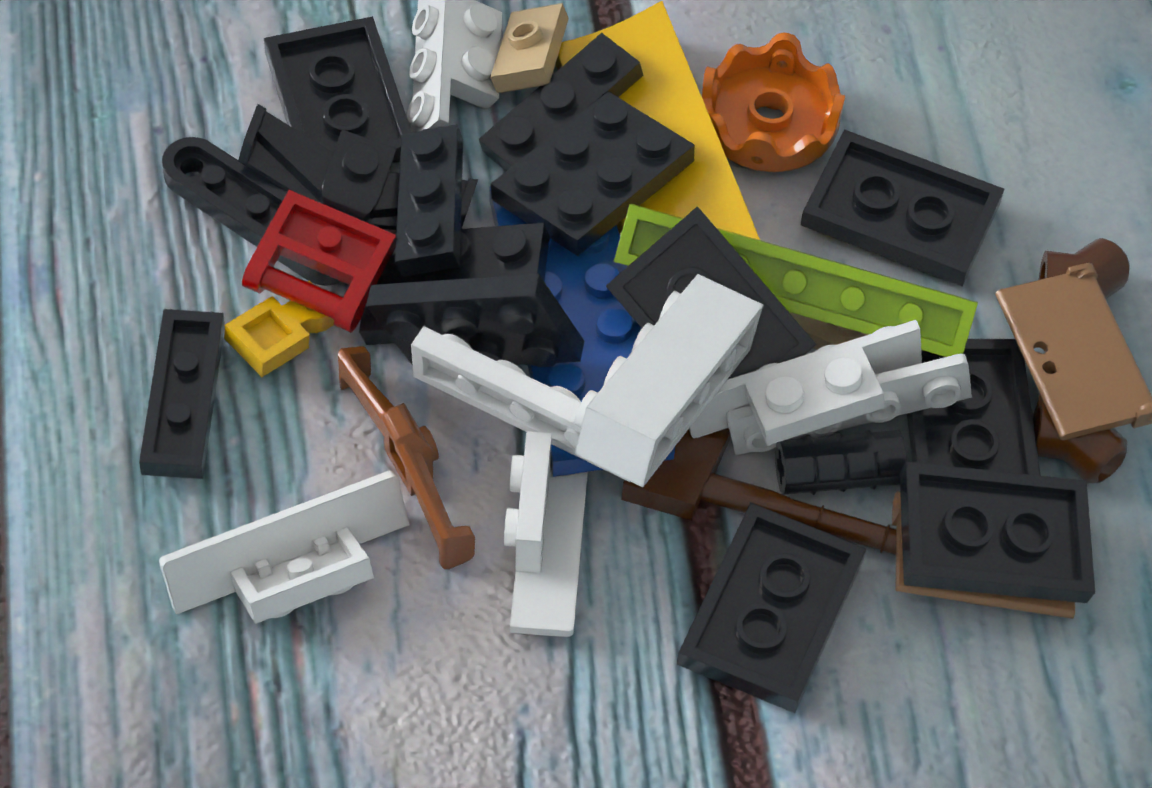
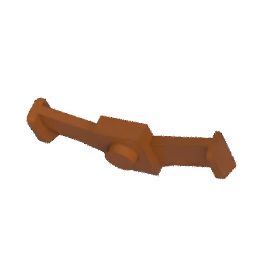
(410, 451)

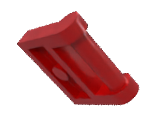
(326, 243)

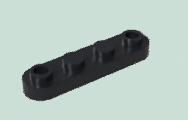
(228, 193)

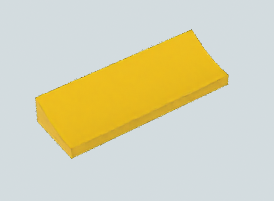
(673, 99)

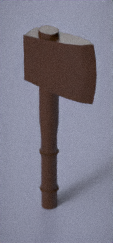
(691, 478)

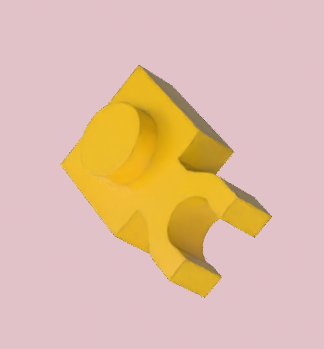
(274, 333)

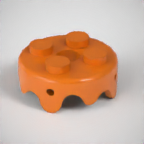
(780, 80)

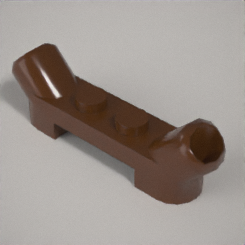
(1102, 452)

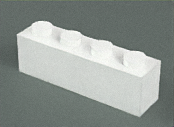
(666, 379)

